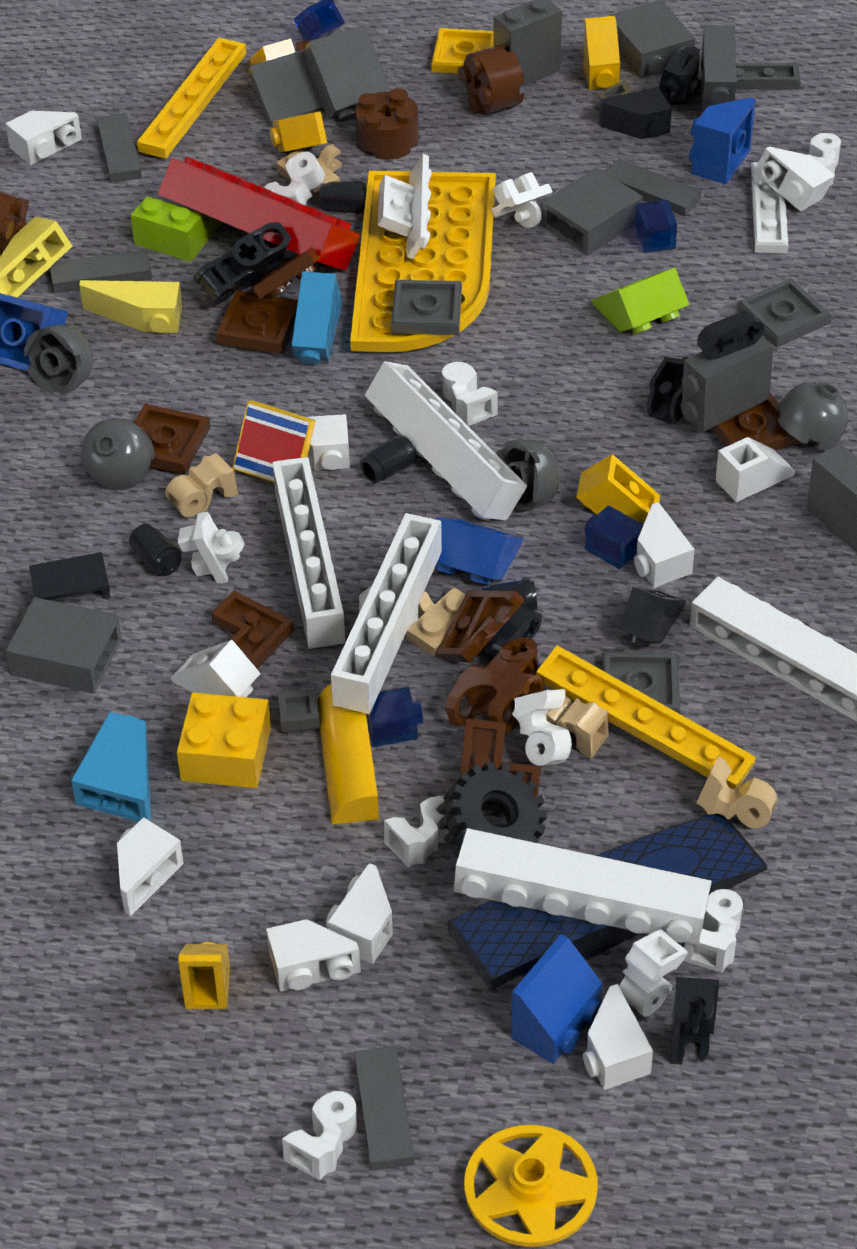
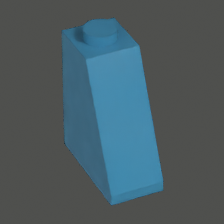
(316, 317)
(116, 770)

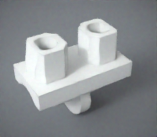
(521, 197)
(214, 547)

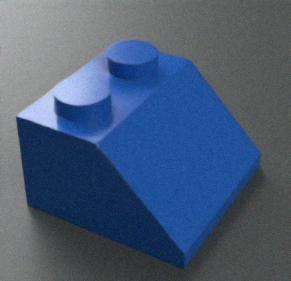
(722, 139)
(18, 322)
(476, 550)
(555, 1001)

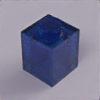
(319, 20)
(656, 226)
(612, 536)
(394, 718)

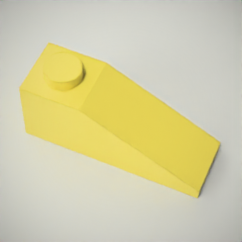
(31, 254)
(138, 304)

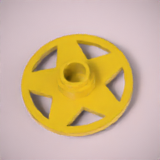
(530, 1185)

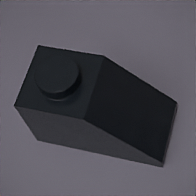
(637, 113)
(649, 615)

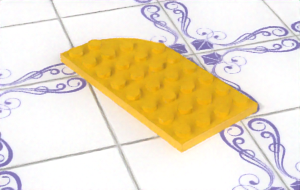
(455, 251)

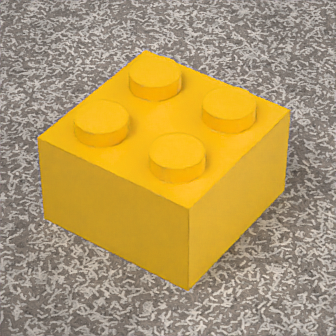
(224, 740)

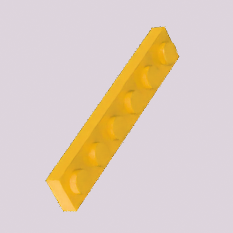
(191, 98)
(644, 716)

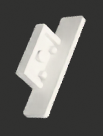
(405, 206)

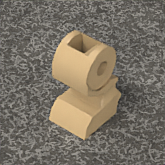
(194, 491)
(584, 720)
(751, 801)

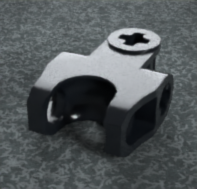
(243, 264)

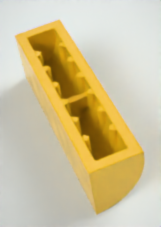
(347, 762)

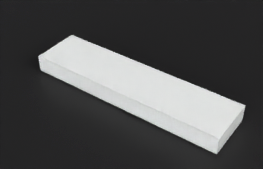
(768, 217)

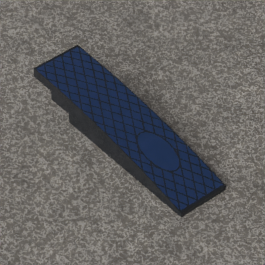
(510, 939)

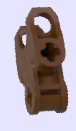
(496, 685)

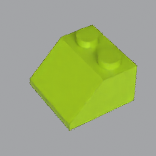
(171, 228)
(643, 301)

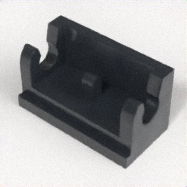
(70, 577)
(693, 1016)

